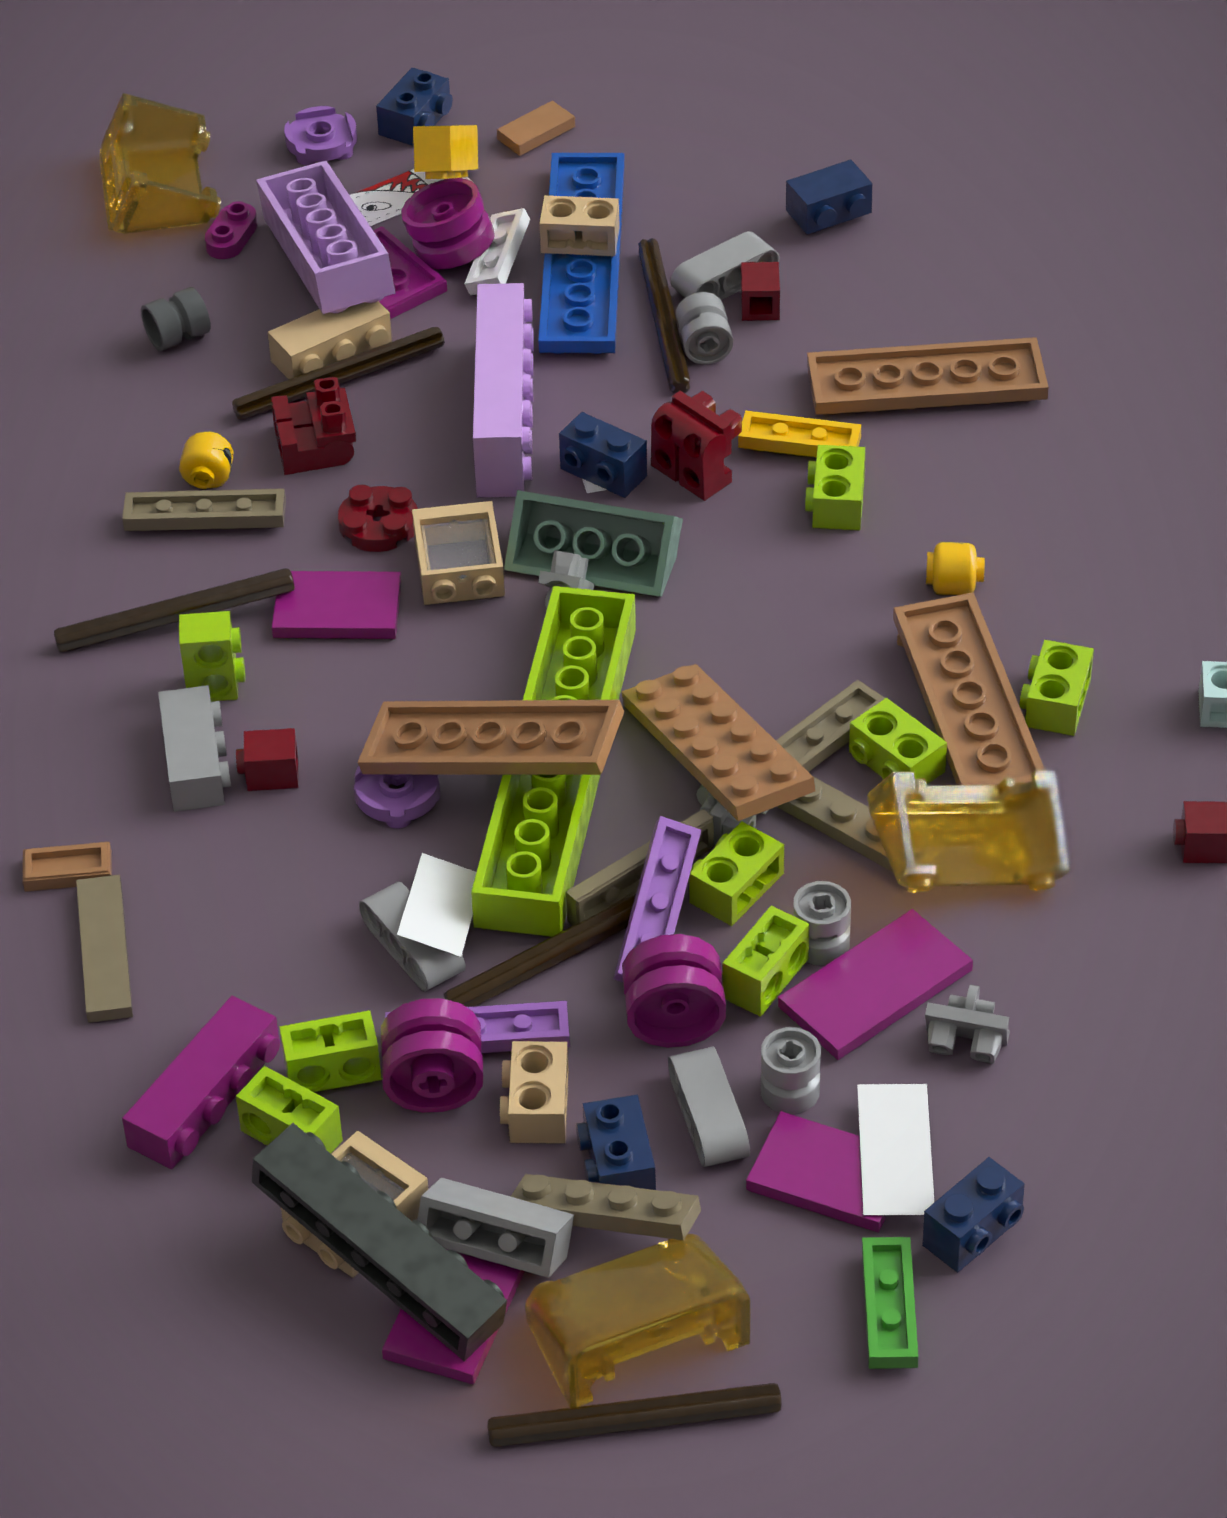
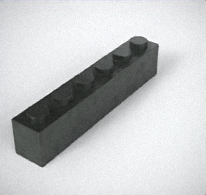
(379, 1241)

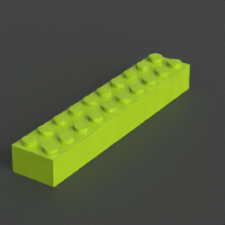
(544, 819)

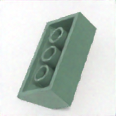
(623, 545)

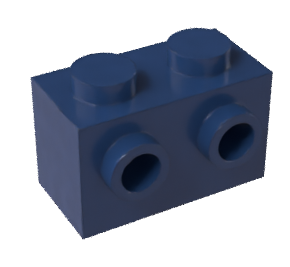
(414, 101)
(829, 196)
(603, 454)
(616, 1143)
(973, 1214)

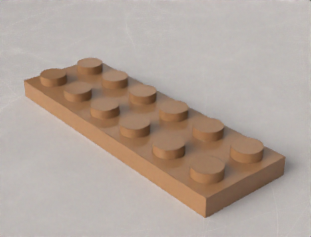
(926, 376)
(967, 691)
(492, 737)
(718, 742)

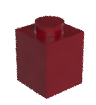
(760, 291)
(269, 759)
(1202, 832)

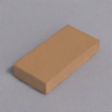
(536, 128)
(63, 865)

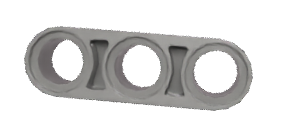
(720, 267)
(422, 963)
(708, 1106)

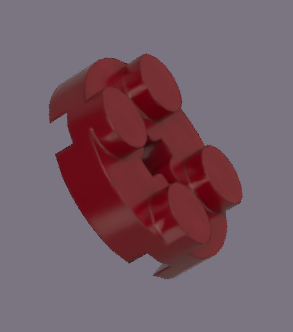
(367, 502)

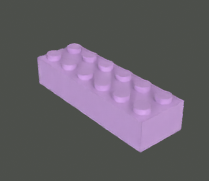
(326, 237)
(503, 390)

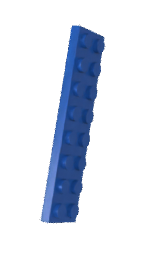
(582, 290)

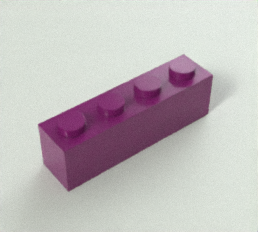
(201, 1082)

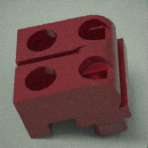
(314, 431)
(694, 442)

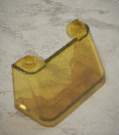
(154, 168)
(971, 832)
(635, 1308)

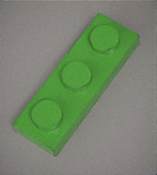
(889, 1303)

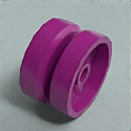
(448, 223)
(673, 990)
(431, 1055)

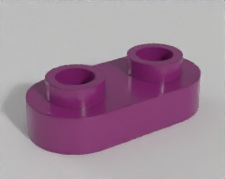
(231, 230)

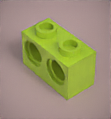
(837, 487)
(209, 653)
(1057, 687)
(896, 742)
(736, 873)
(765, 960)
(331, 1051)
(275, 1102)

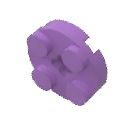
(309, 146)
(396, 806)

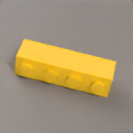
(445, 150)

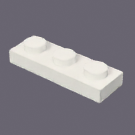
(498, 259)

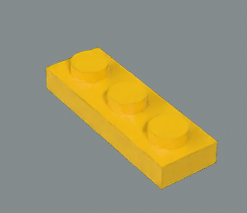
(794, 434)

